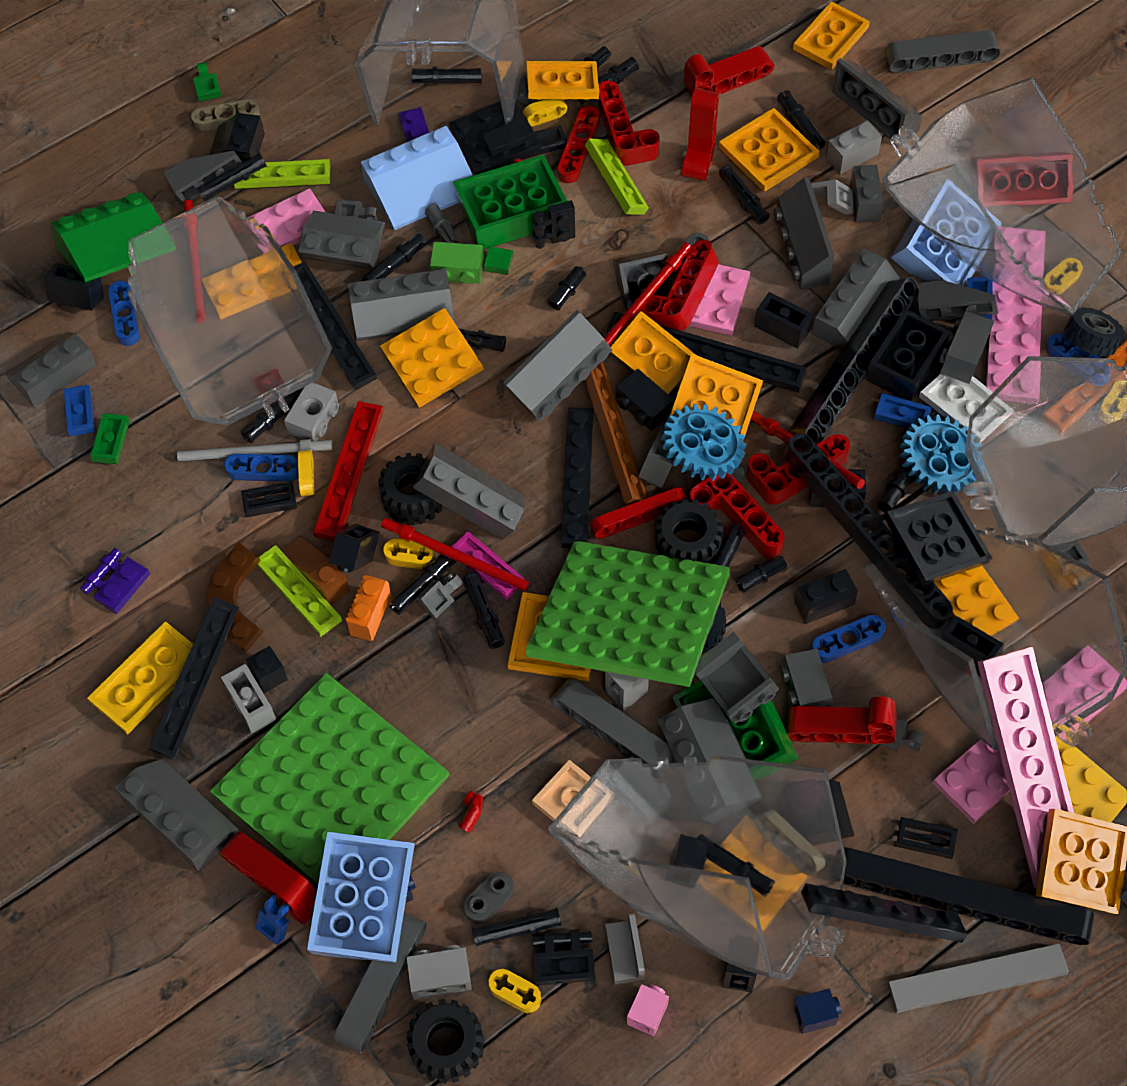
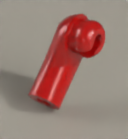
(474, 811)

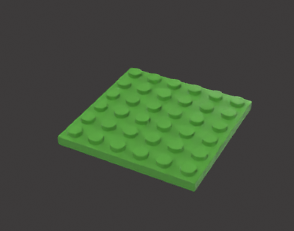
(629, 613)
(325, 771)

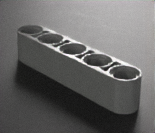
(942, 51)
(609, 723)
(377, 989)

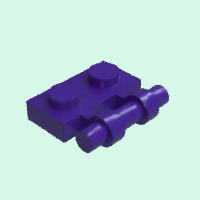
(120, 586)

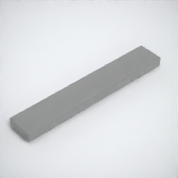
(978, 978)

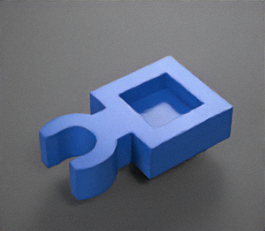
(272, 921)

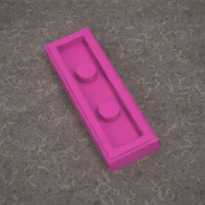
(475, 548)

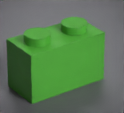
(461, 261)

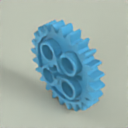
(703, 442)
(938, 454)

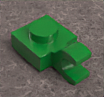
(206, 84)

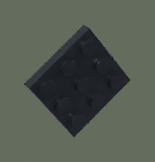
(469, 132)
(937, 537)

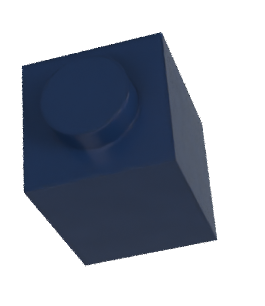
(816, 1010)

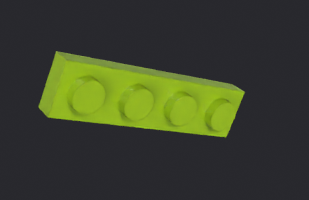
(289, 174)
(616, 176)
(298, 591)

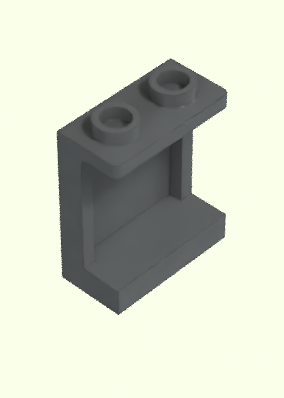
(735, 678)

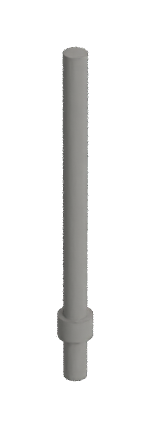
(271, 449)

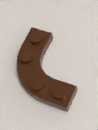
(225, 586)

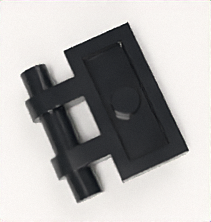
(560, 221)
(563, 966)

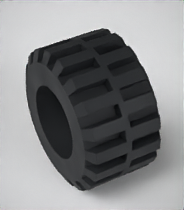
(400, 505)
(693, 517)
(442, 1016)

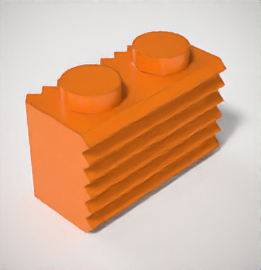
(368, 607)

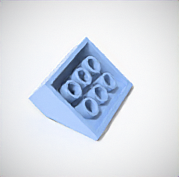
(416, 176)
(927, 259)
(360, 898)

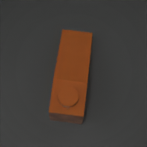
(316, 568)

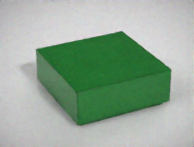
(498, 260)

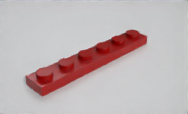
(348, 470)

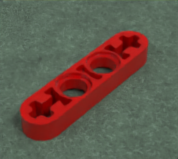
(576, 143)
(635, 513)

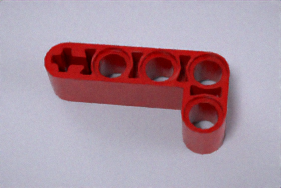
(727, 73)
(701, 134)
(628, 145)
(687, 291)
(834, 447)
(766, 537)
(844, 724)
(271, 875)

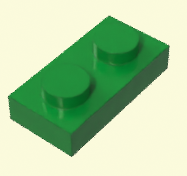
(110, 438)

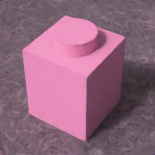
(648, 1009)

